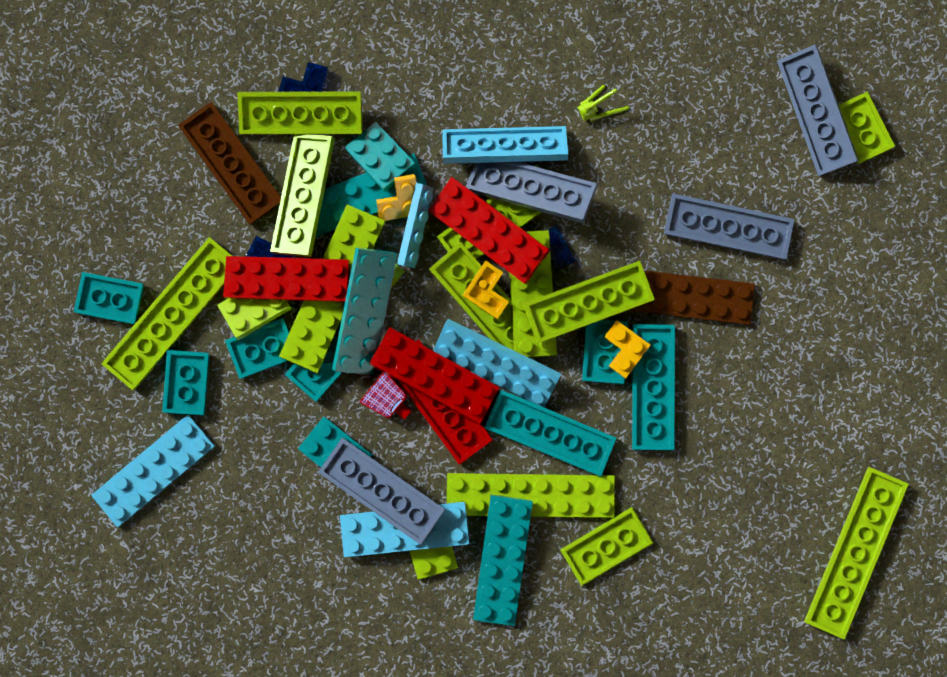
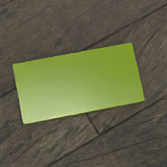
(606, 546)

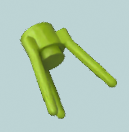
(588, 107)

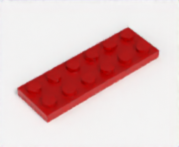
(489, 230)
(286, 279)
(434, 375)
(456, 432)

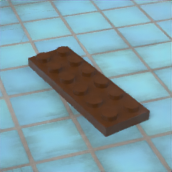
(230, 163)
(699, 298)

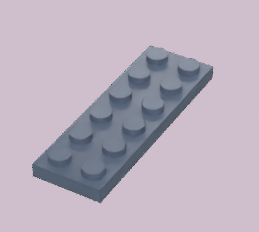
(817, 110)
(533, 188)
(728, 226)
(382, 491)

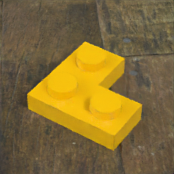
(400, 205)
(481, 292)
(630, 345)

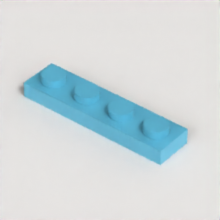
(415, 225)

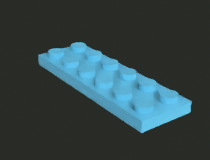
(505, 144)
(496, 363)
(153, 470)
(371, 534)

